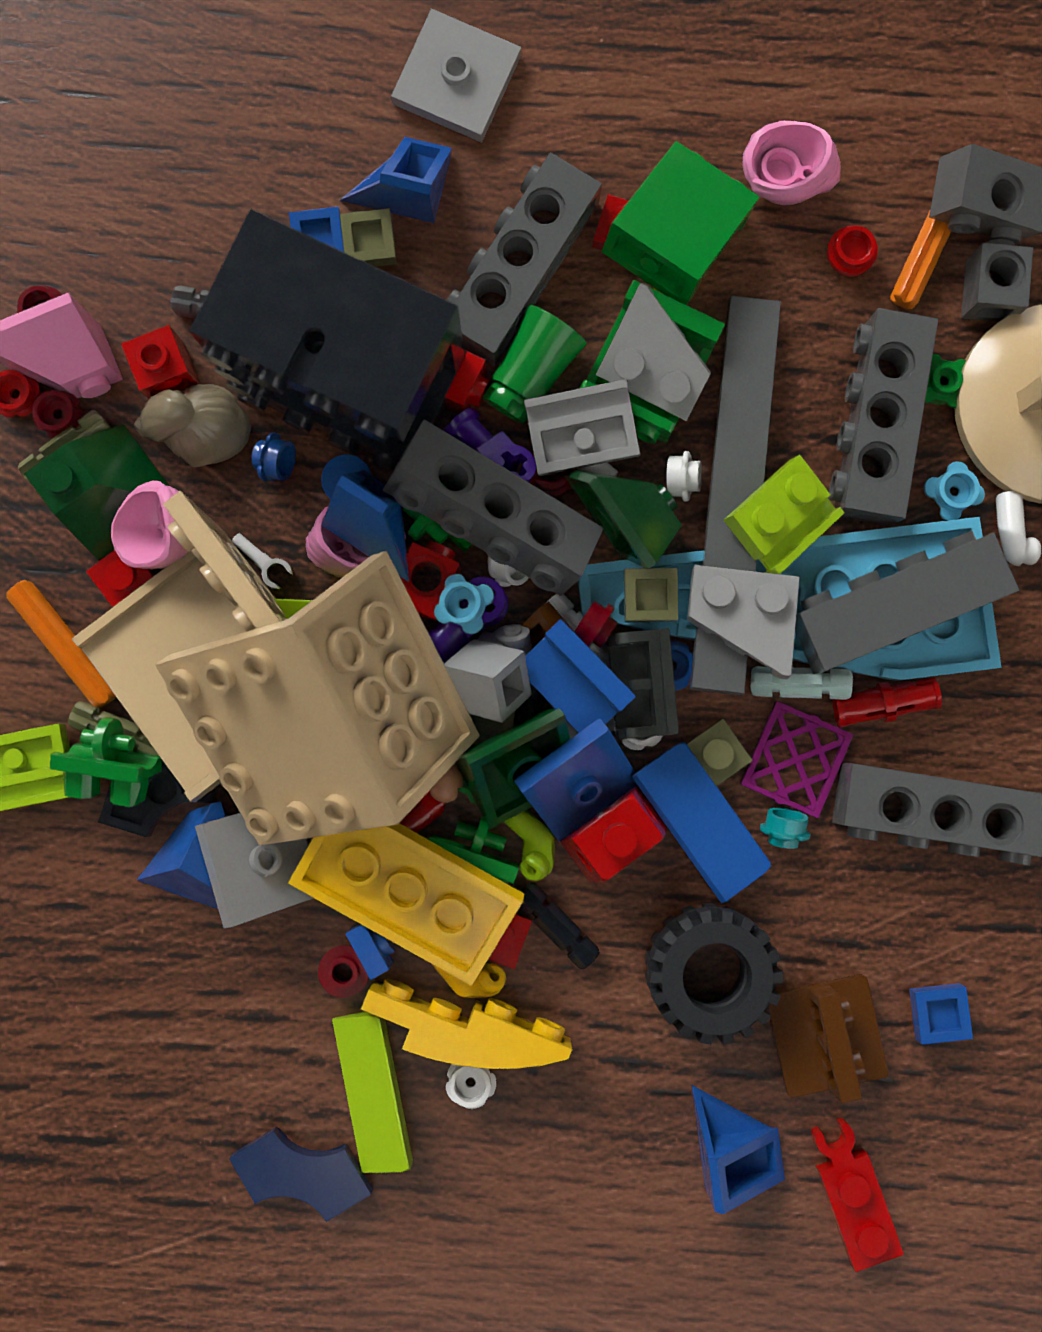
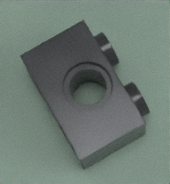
(988, 194)

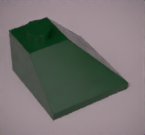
(89, 482)
(631, 512)

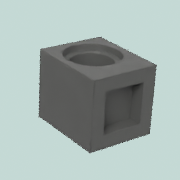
(983, 297)

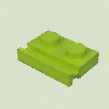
(783, 516)
(26, 766)

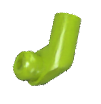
(538, 845)

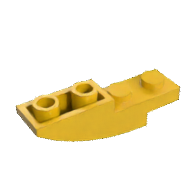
(486, 1040)

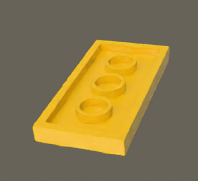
(411, 894)

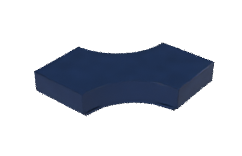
(279, 1167)

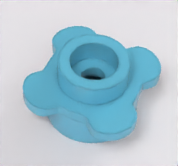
(968, 490)
(449, 604)

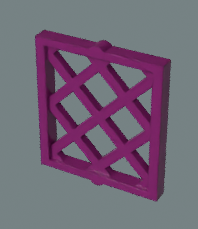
(829, 774)

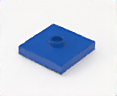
(578, 779)

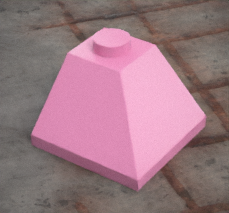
(59, 348)

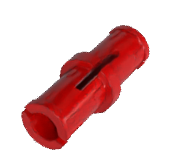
(888, 702)

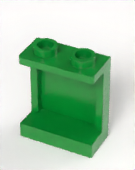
(679, 223)
(700, 332)

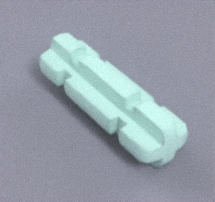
(802, 683)

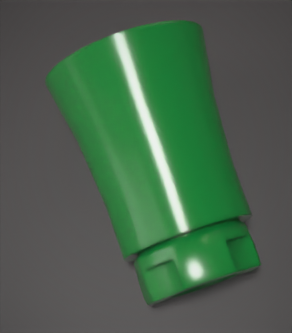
(533, 362)

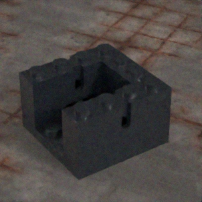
(329, 340)

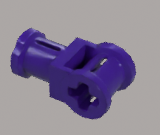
(497, 448)
(451, 637)

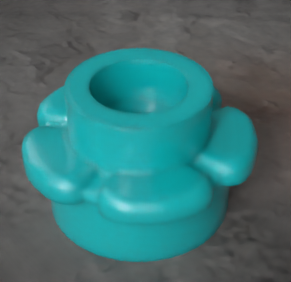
(785, 827)

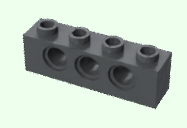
(552, 188)
(908, 344)
(519, 506)
(864, 789)

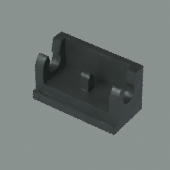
(646, 668)

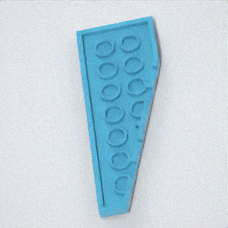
(830, 562)

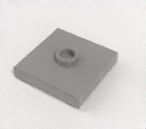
(456, 75)
(246, 876)

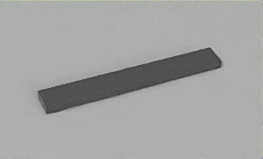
(736, 468)

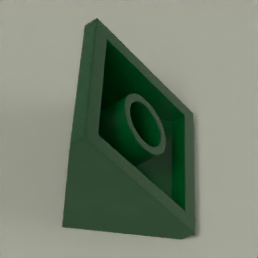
(499, 760)

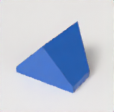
(407, 181)
(368, 518)
(180, 861)
(736, 1153)

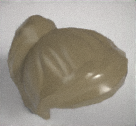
(196, 423)

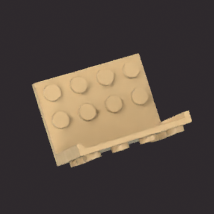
(181, 607)
(326, 713)

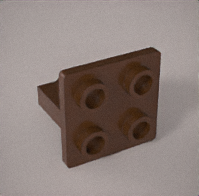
(828, 1038)

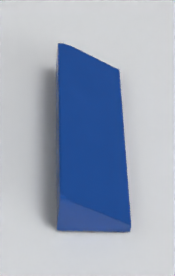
(702, 821)

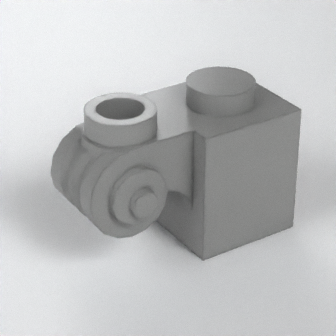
(493, 672)

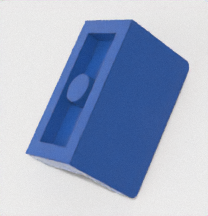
(575, 678)

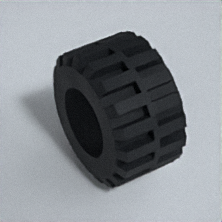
(743, 1003)

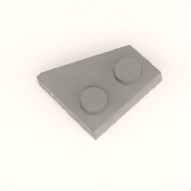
(655, 357)
(748, 612)

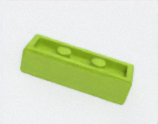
(373, 1093)

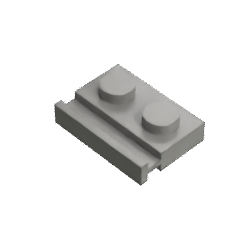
(582, 427)

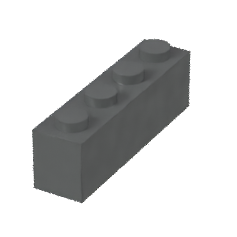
(904, 603)

